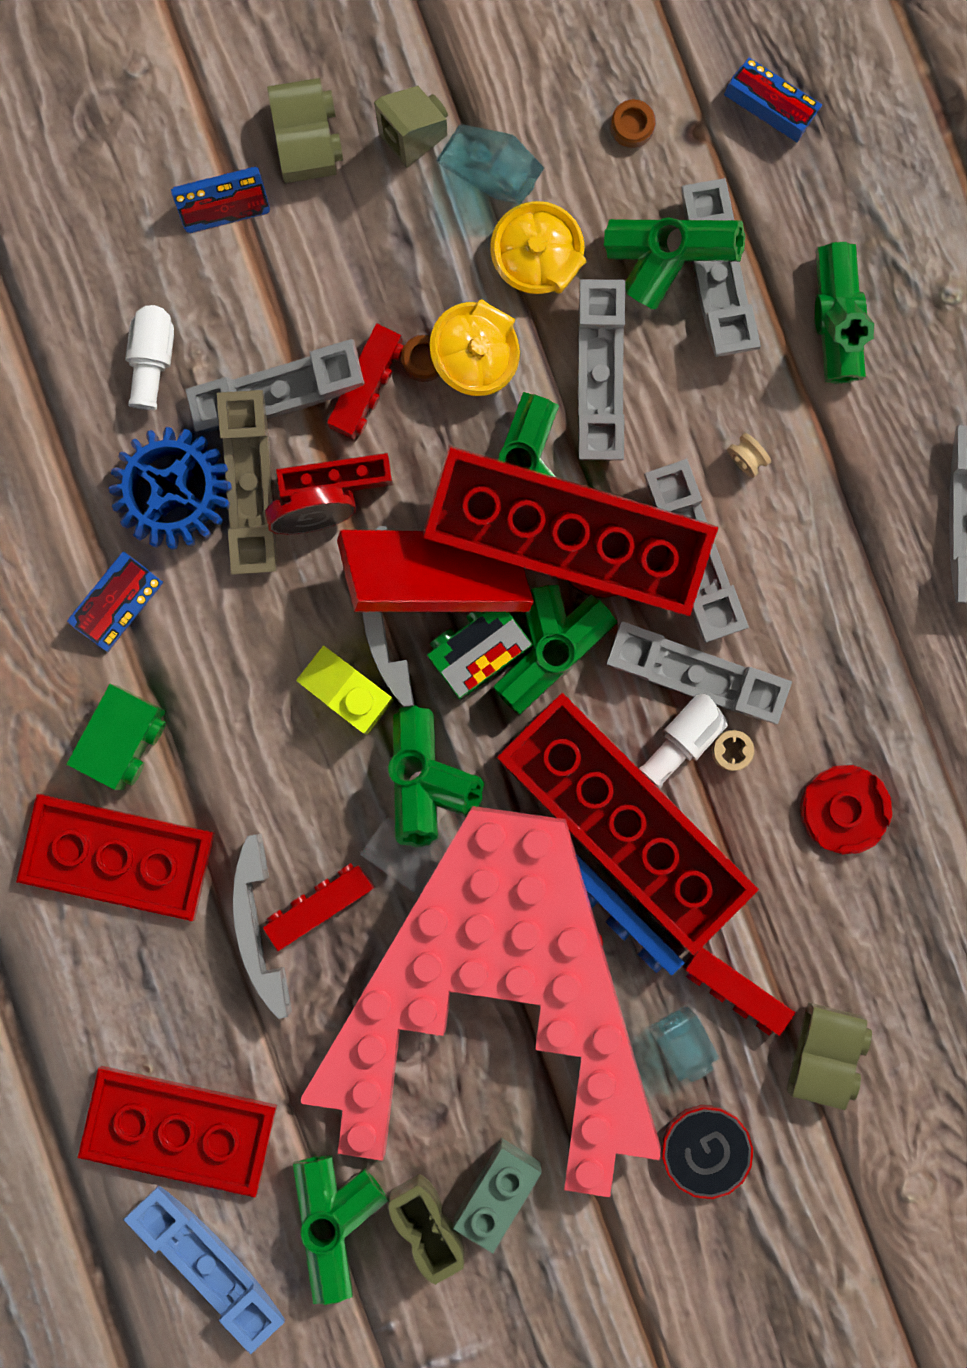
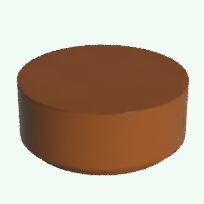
(632, 123)
(417, 359)

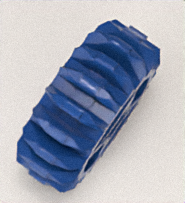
(161, 502)

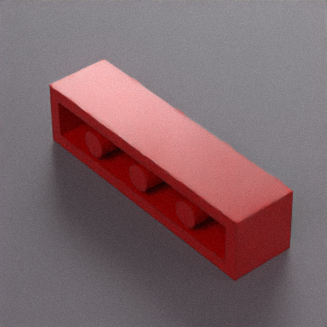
(375, 364)
(347, 474)
(322, 905)
(743, 993)

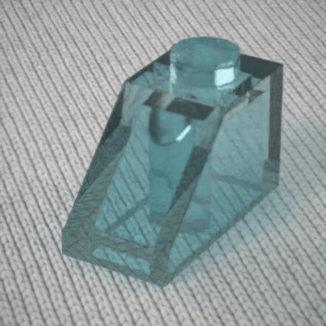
(491, 162)
(685, 1044)

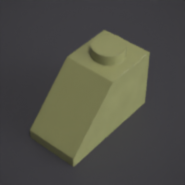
(410, 122)

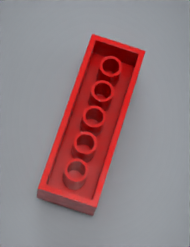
(569, 531)
(627, 824)

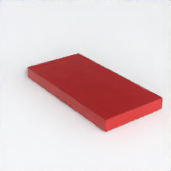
(421, 575)
(115, 857)
(177, 1131)

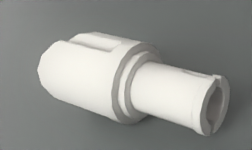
(149, 353)
(685, 738)

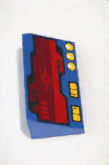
(772, 99)
(221, 199)
(115, 601)

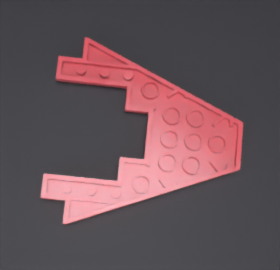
(511, 925)

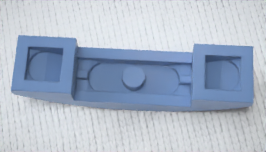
(208, 1266)

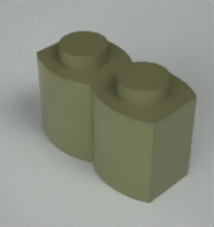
(303, 130)
(828, 1056)
(419, 1219)

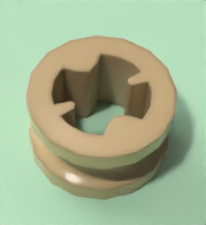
(748, 455)
(745, 751)

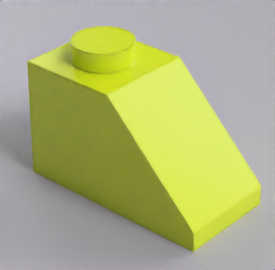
(345, 690)

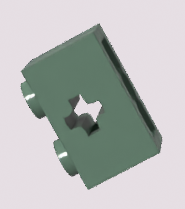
(497, 1195)

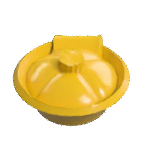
(537, 248)
(475, 348)

